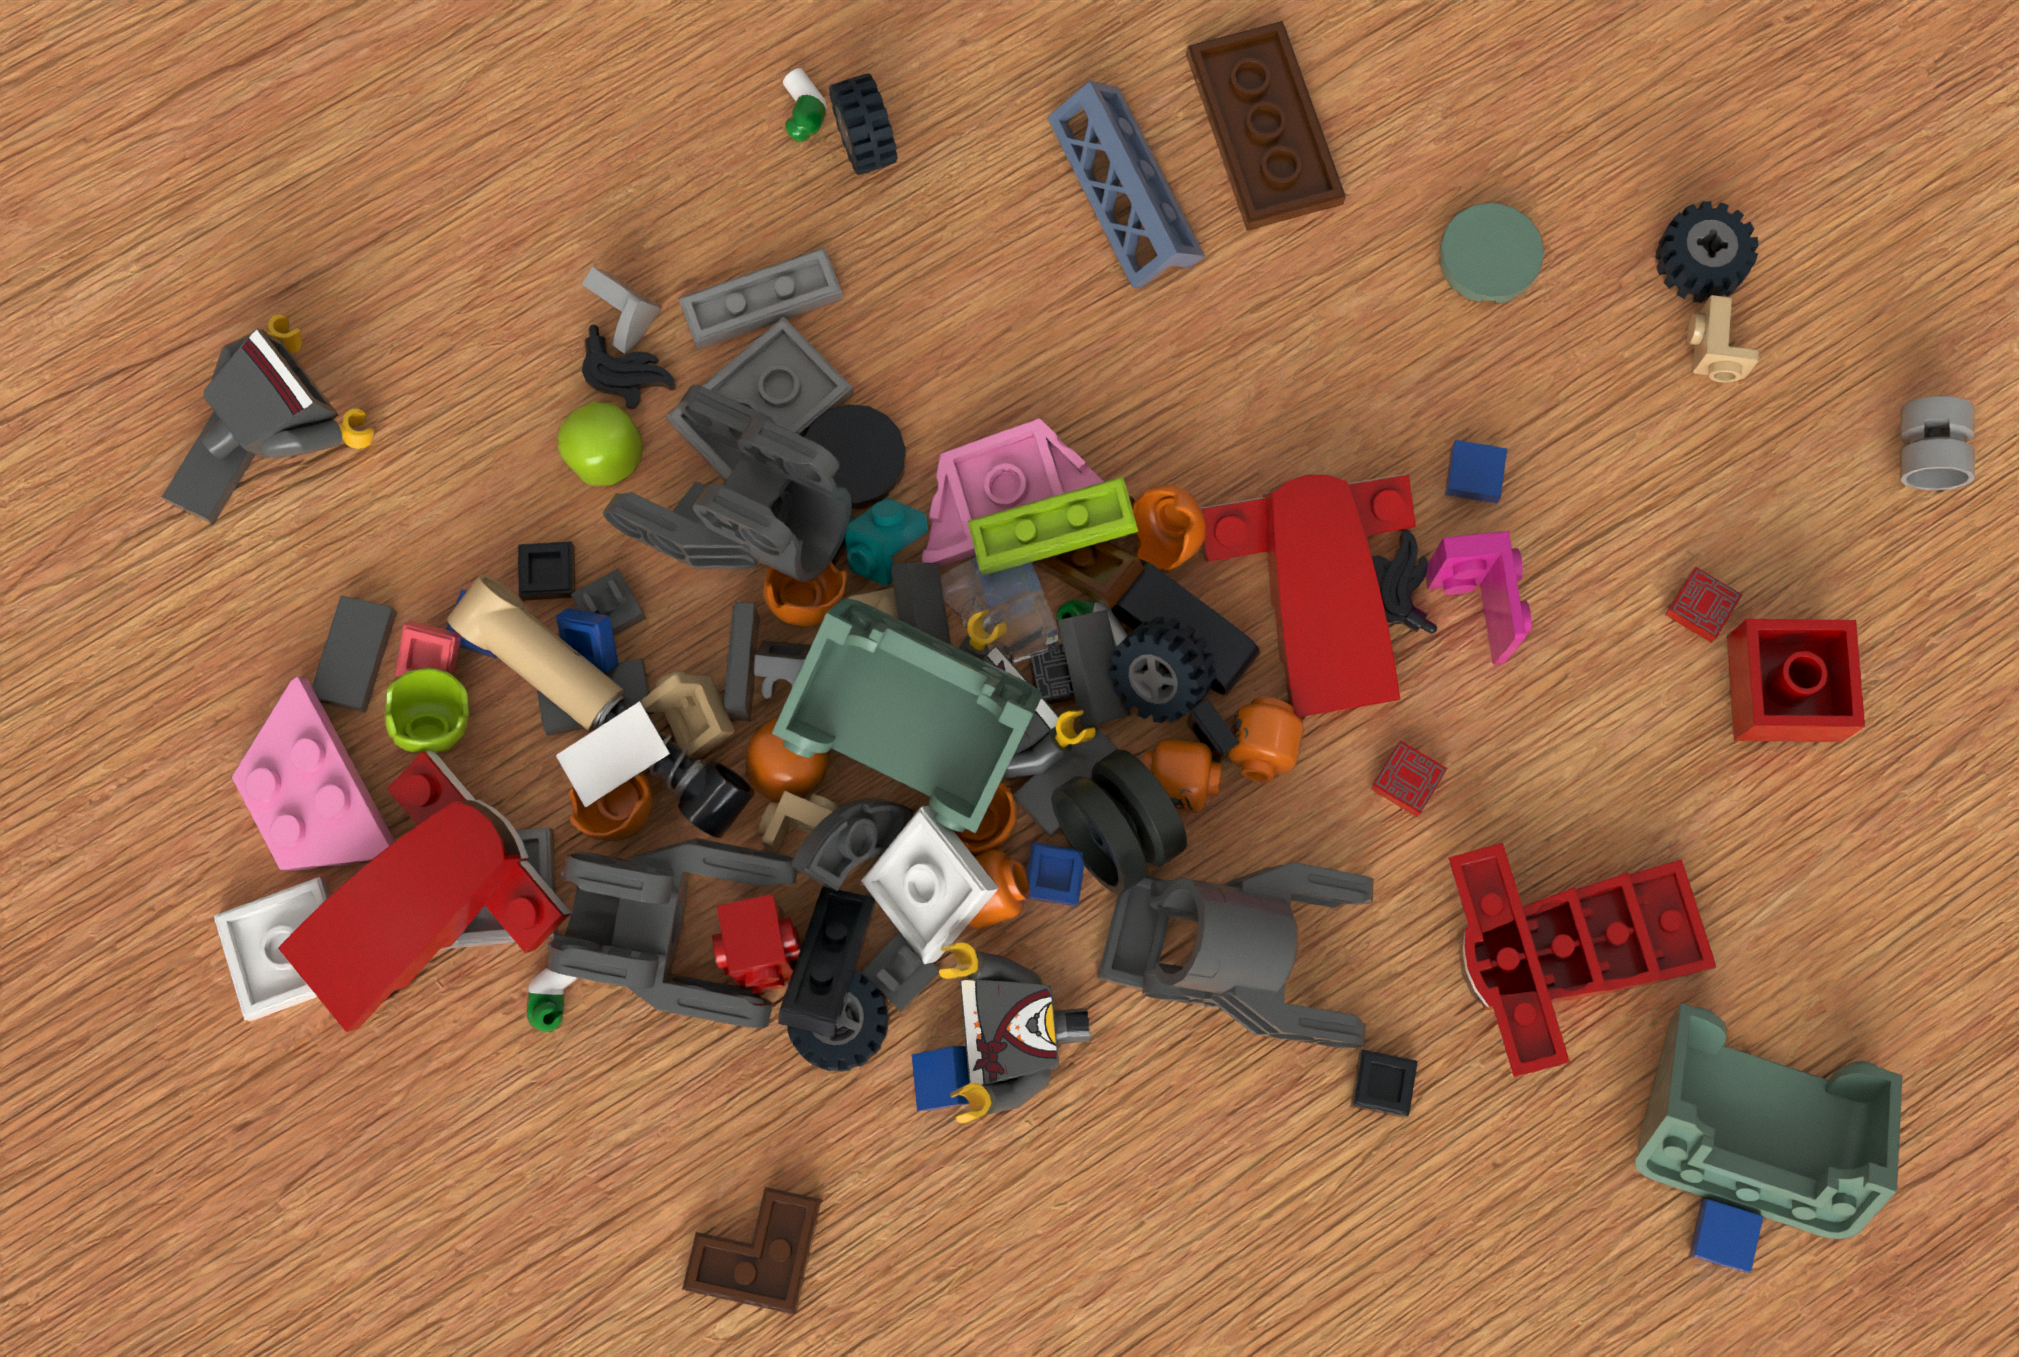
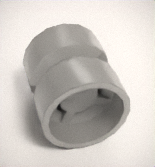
(1937, 444)

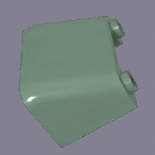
(908, 710)
(1770, 1134)

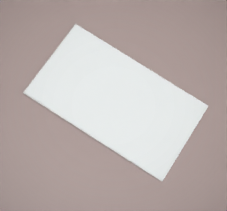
(612, 754)

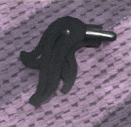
(624, 374)
(1399, 580)

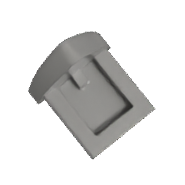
(636, 309)

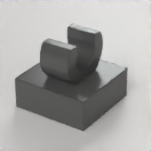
(612, 598)
(778, 661)
(900, 973)

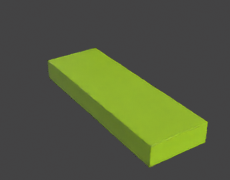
(1052, 526)

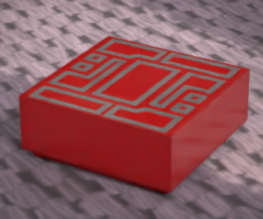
(1703, 604)
(1408, 778)

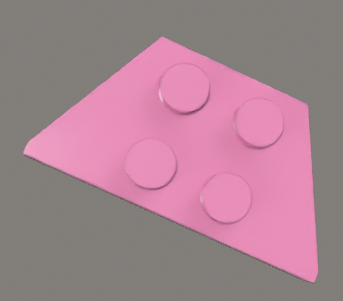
(996, 476)
(308, 789)

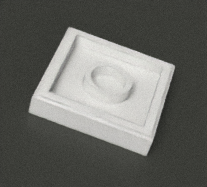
(929, 885)
(251, 941)

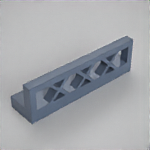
(1141, 180)

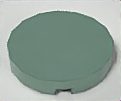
(1491, 253)

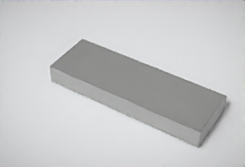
(761, 298)

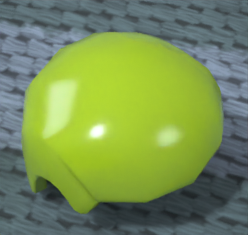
(600, 443)
(426, 710)

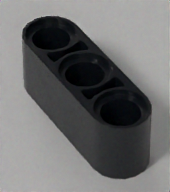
(1160, 596)

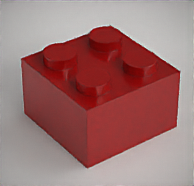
(1795, 680)

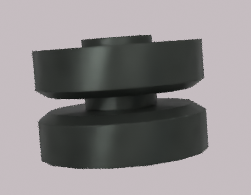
(1119, 820)

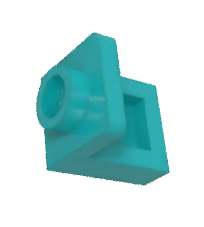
(880, 535)

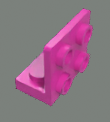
(1496, 566)

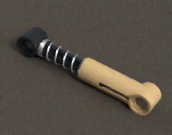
(497, 622)

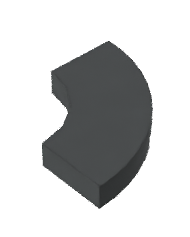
(849, 837)

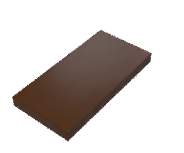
(1265, 125)

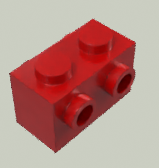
(756, 943)

